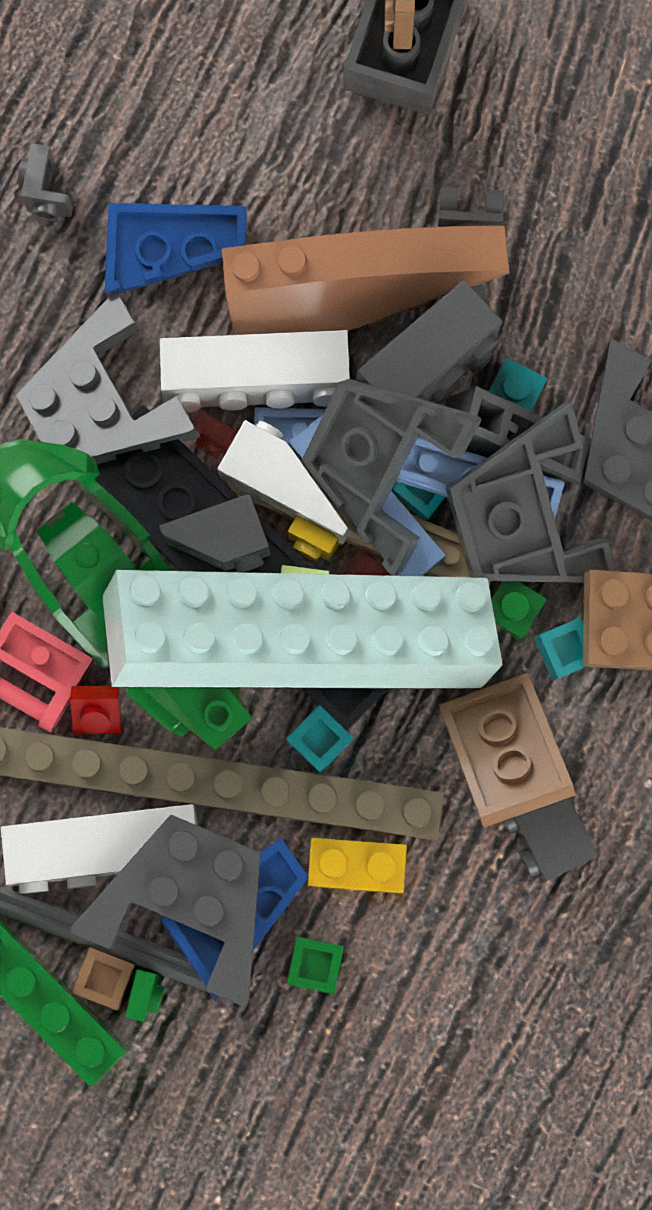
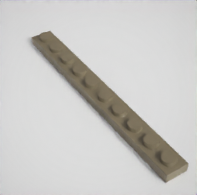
(220, 784)

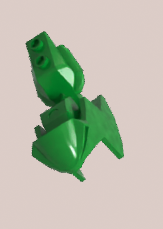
(88, 563)

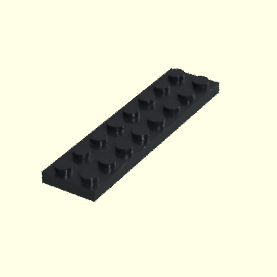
(176, 483)

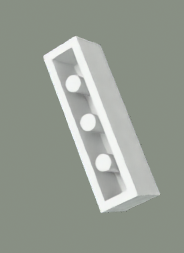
(253, 369)
(79, 847)

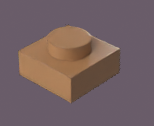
(103, 978)

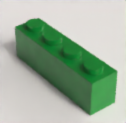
(55, 1011)

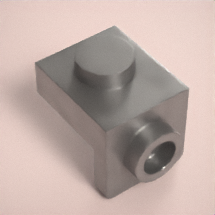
(35, 177)

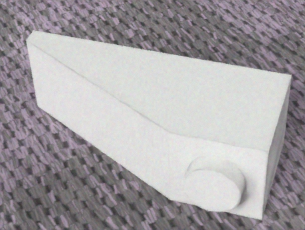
(272, 473)

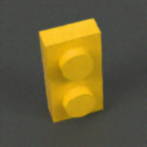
(357, 865)

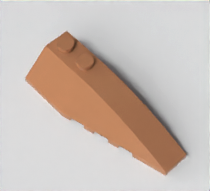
(354, 276)

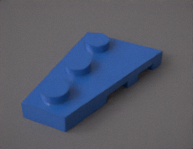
(167, 241)
(278, 884)

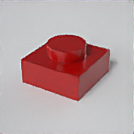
(96, 710)

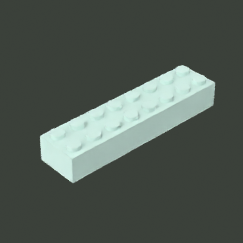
(299, 630)

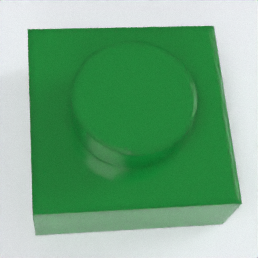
(516, 608)
(315, 965)
(145, 996)

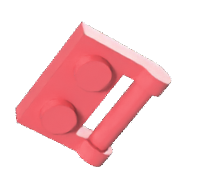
(46, 662)

